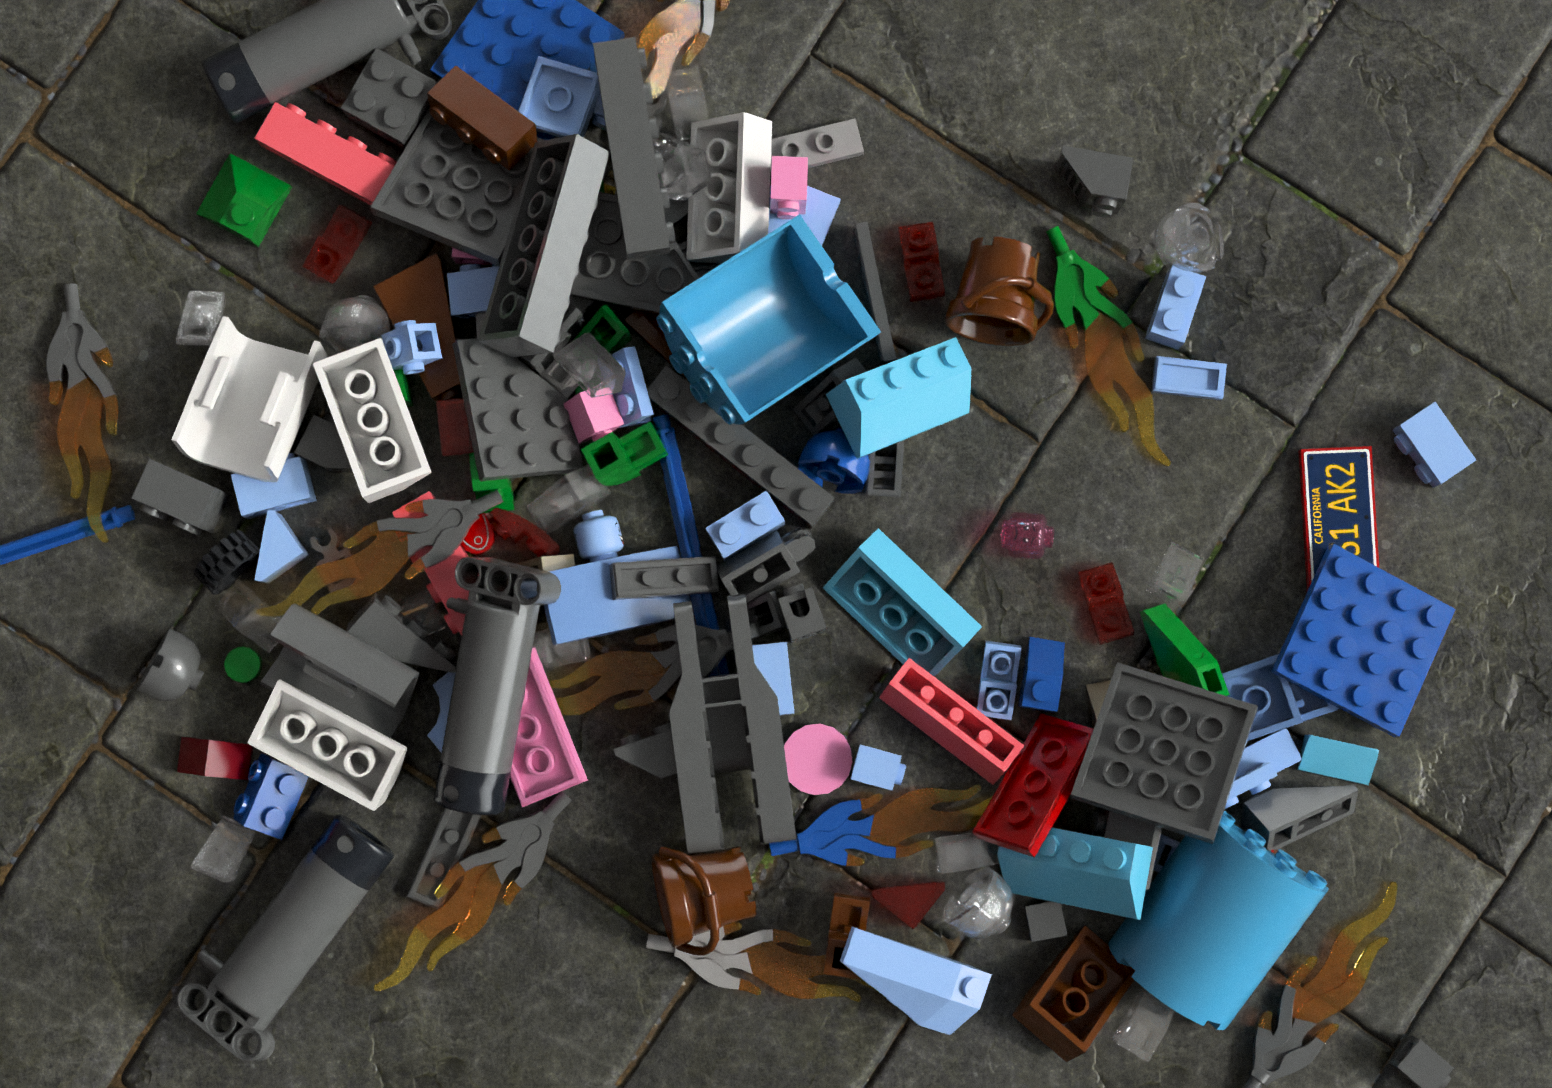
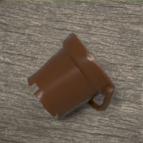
(999, 295)
(701, 894)

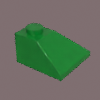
(244, 200)

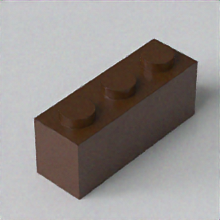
(482, 118)

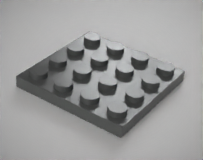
(452, 192)
(1164, 752)

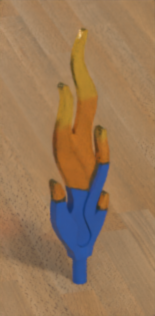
(884, 829)

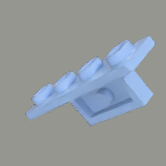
(1262, 762)

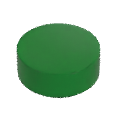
(243, 664)

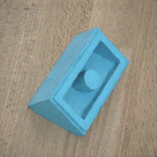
(1337, 759)

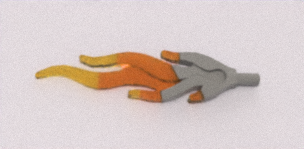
(763, 958)

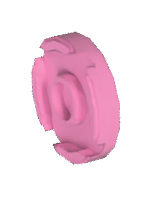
(817, 759)

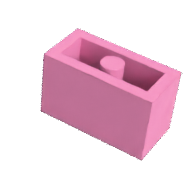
(788, 186)

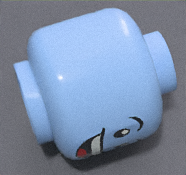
(598, 536)

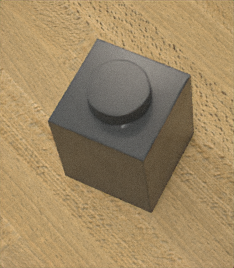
(1422, 1065)

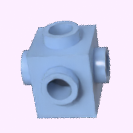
(412, 346)

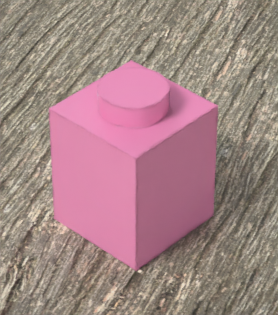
(593, 416)

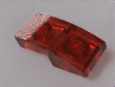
(337, 244)
(921, 261)
(515, 527)
(1106, 603)

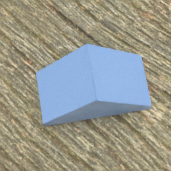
(278, 549)

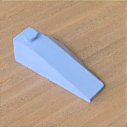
(920, 983)

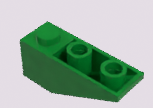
(1180, 652)

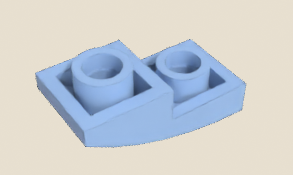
(998, 680)

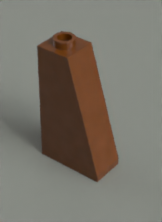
(423, 296)

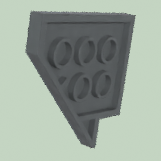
(614, 280)
(513, 416)

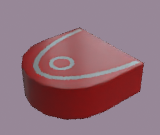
(479, 537)

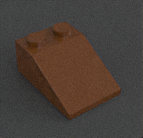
(1075, 995)

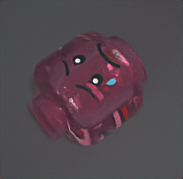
(1027, 535)

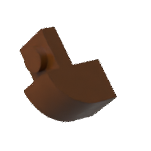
(846, 913)

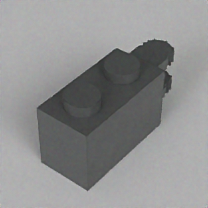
(766, 563)

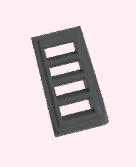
(882, 489)

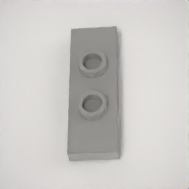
(821, 144)

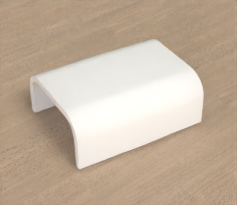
(247, 404)

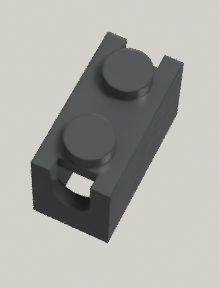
(801, 623)

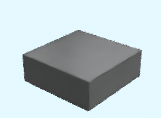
(1045, 920)

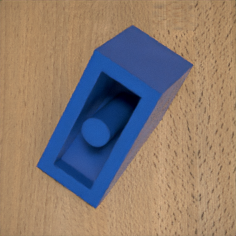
(1042, 675)

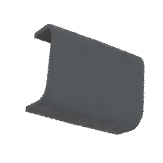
(341, 670)

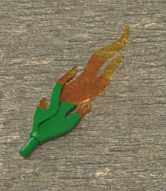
(1103, 330)

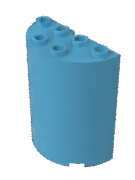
(763, 323)
(1216, 923)

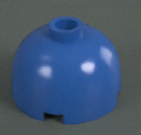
(831, 459)

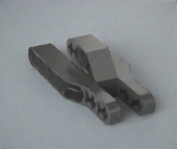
(742, 735)

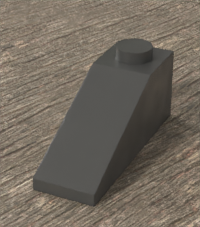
(1296, 812)

